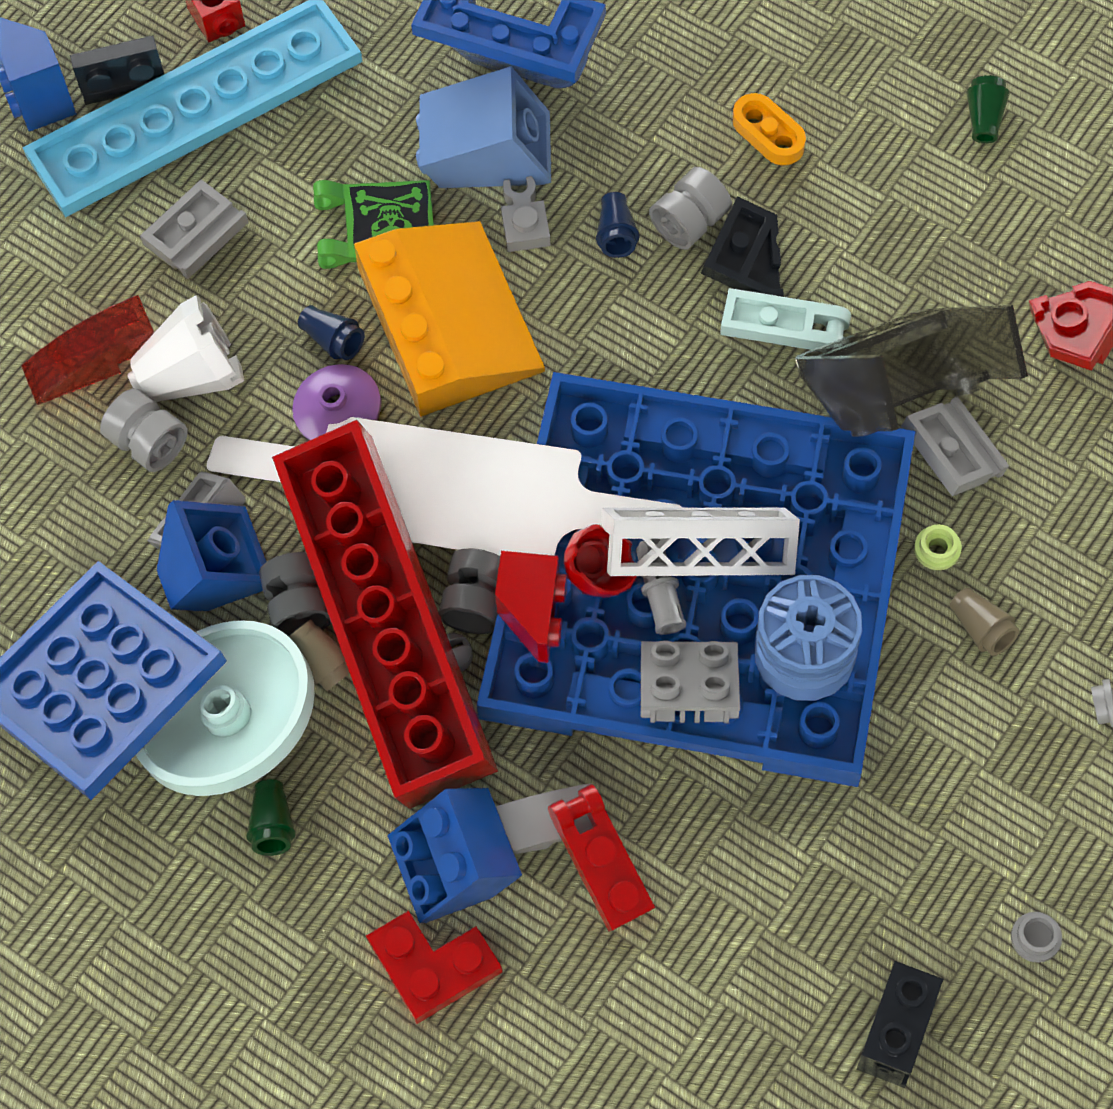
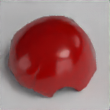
(588, 560)

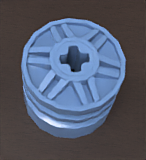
(804, 662)

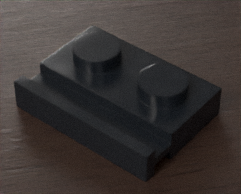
(116, 69)

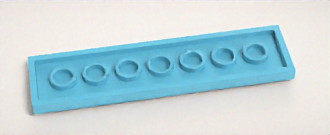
(192, 105)

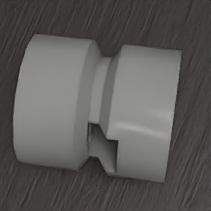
(693, 205)
(140, 426)

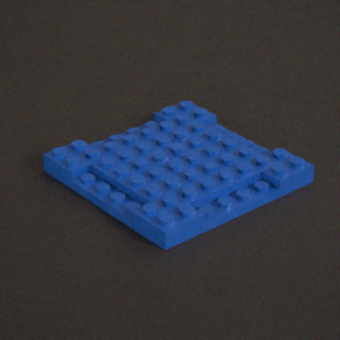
(713, 457)

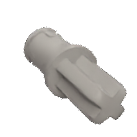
(662, 596)

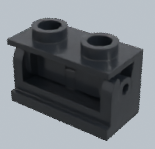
(900, 1024)

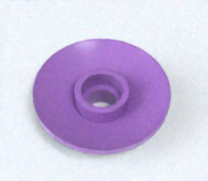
(357, 399)

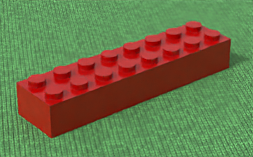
(384, 615)

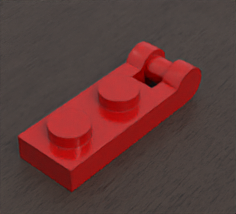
(601, 859)

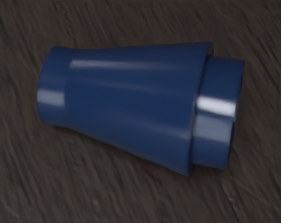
(616, 228)
(334, 333)

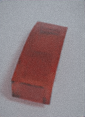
(88, 351)

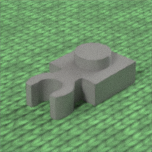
(524, 219)

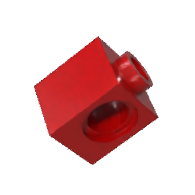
(216, 17)

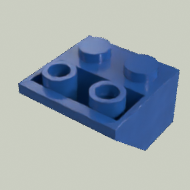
(32, 75)
(454, 853)

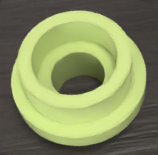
(942, 536)

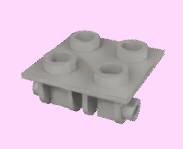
(690, 679)

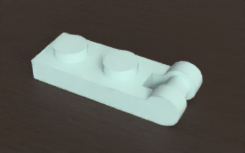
(782, 320)

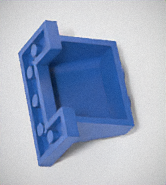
(498, 40)

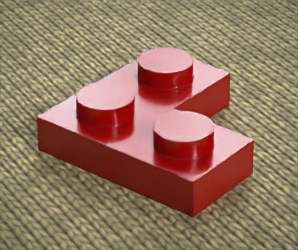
(427, 977)

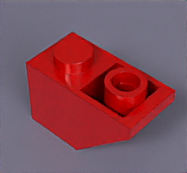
(527, 599)

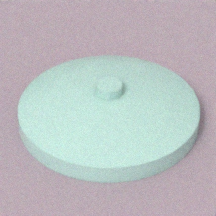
(240, 717)

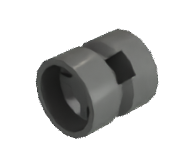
(292, 593)
(470, 598)

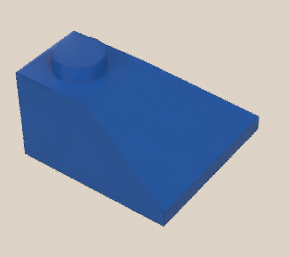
(208, 556)

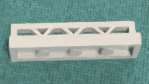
(700, 523)

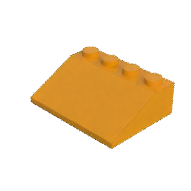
(447, 312)

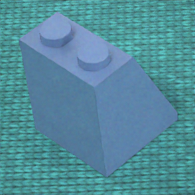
(484, 133)

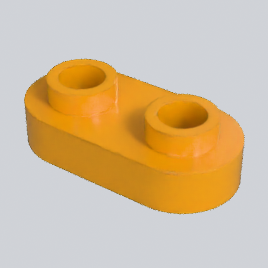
(773, 130)

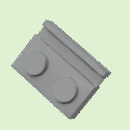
(194, 229)
(955, 446)

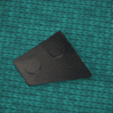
(747, 251)

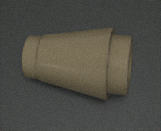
(985, 623)
(321, 654)

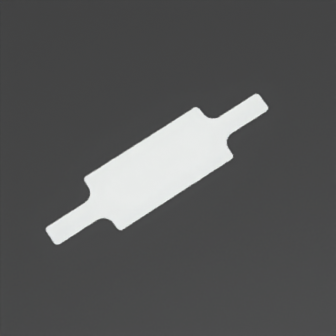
(463, 486)

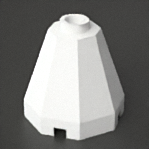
(185, 356)

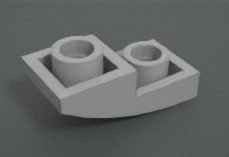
(529, 822)

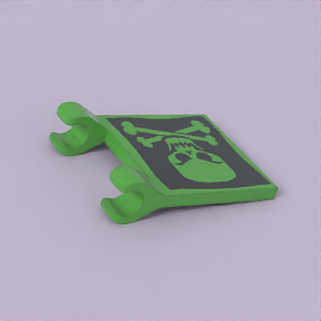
(370, 212)

